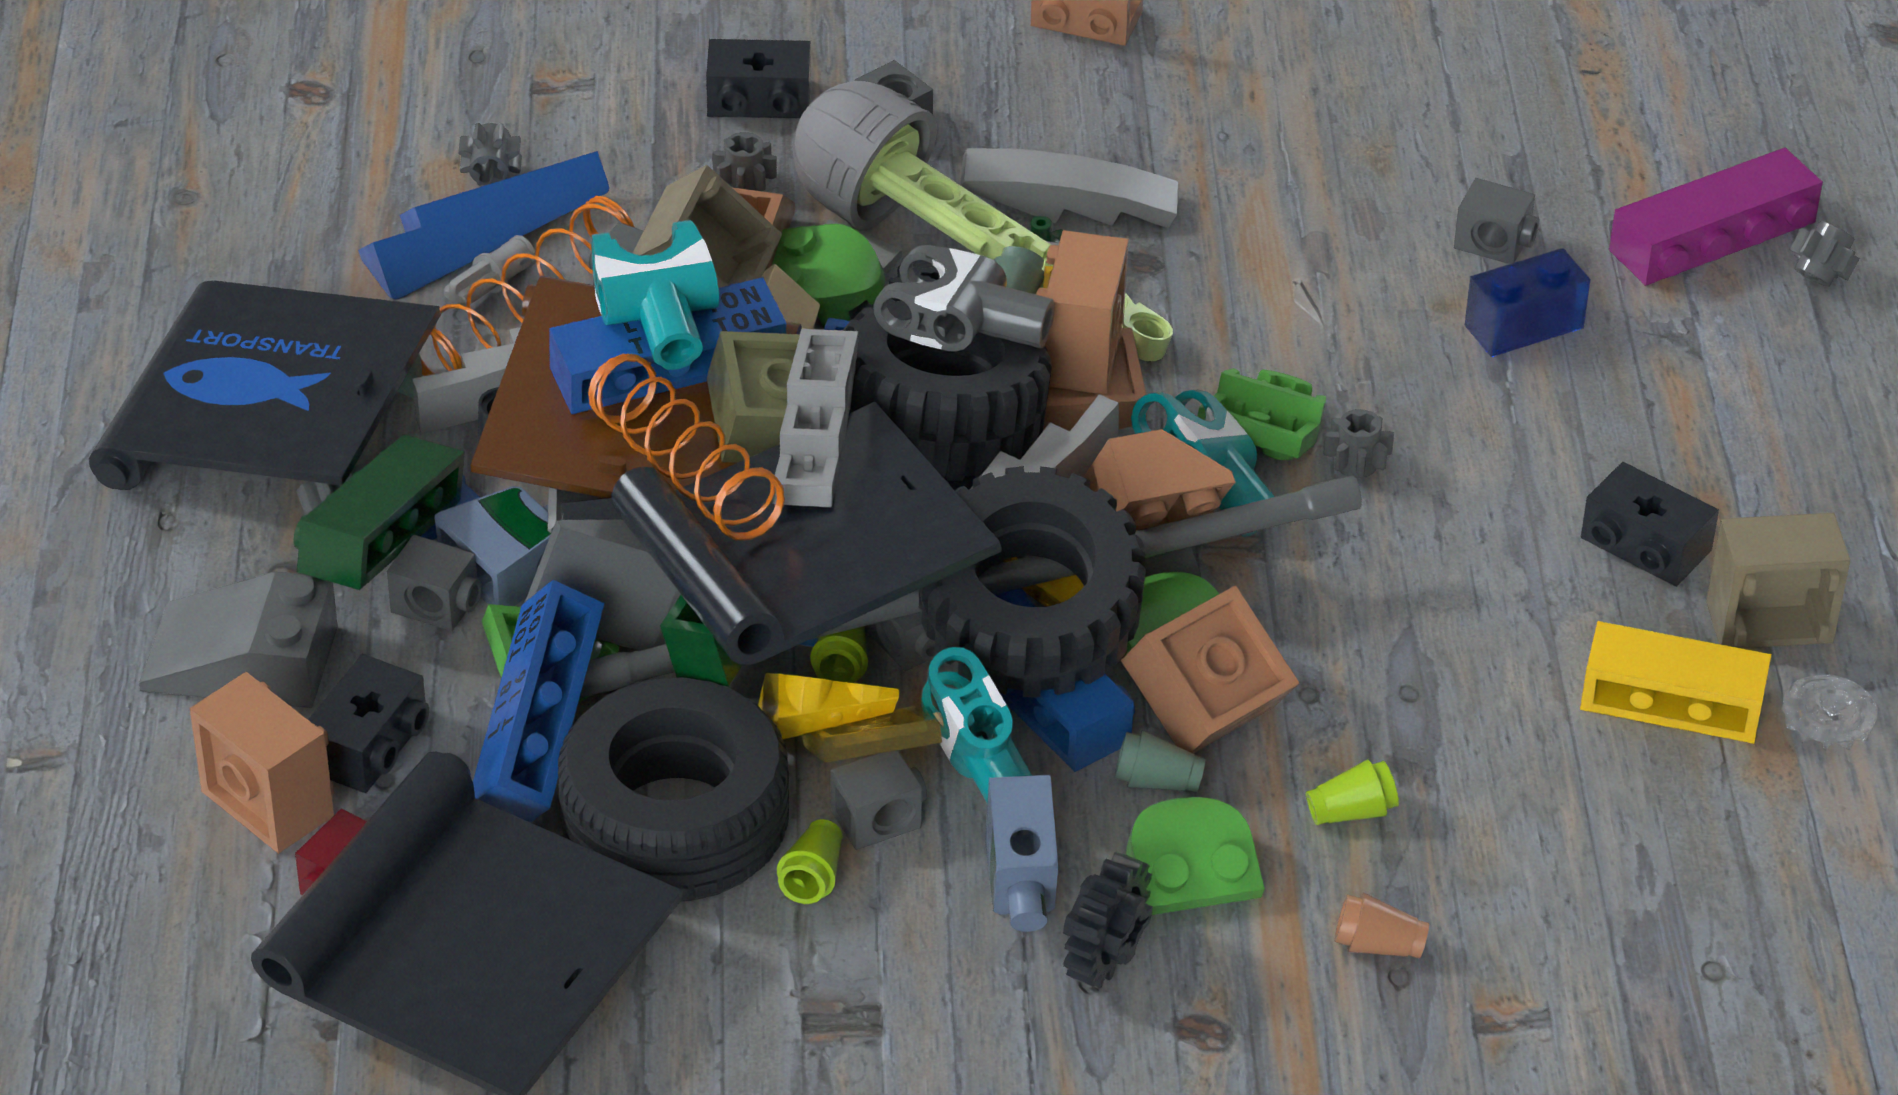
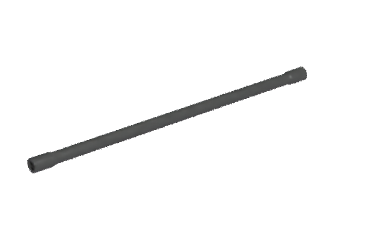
(1309, 503)

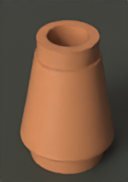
(1379, 928)

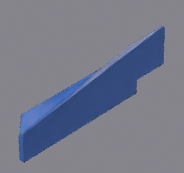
(478, 221)

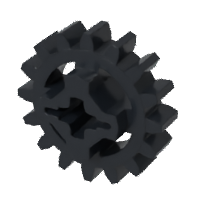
(1107, 919)

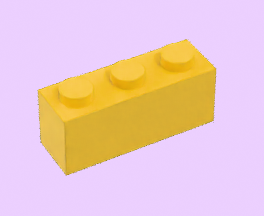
(1675, 682)

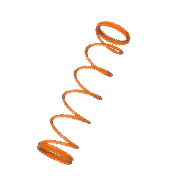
(617, 211)
(729, 486)

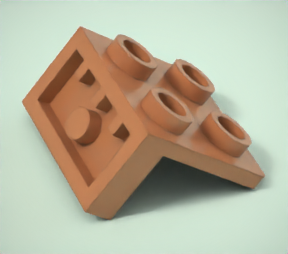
(1094, 19)

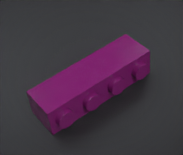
(1715, 216)

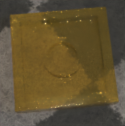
(884, 733)

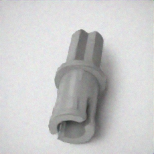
(490, 266)

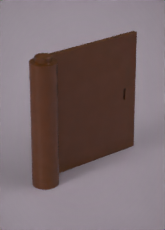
(539, 441)

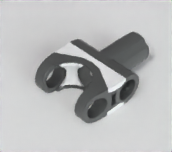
(962, 302)

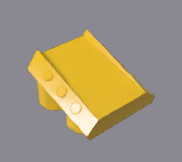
(814, 704)

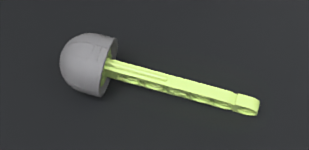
(869, 153)

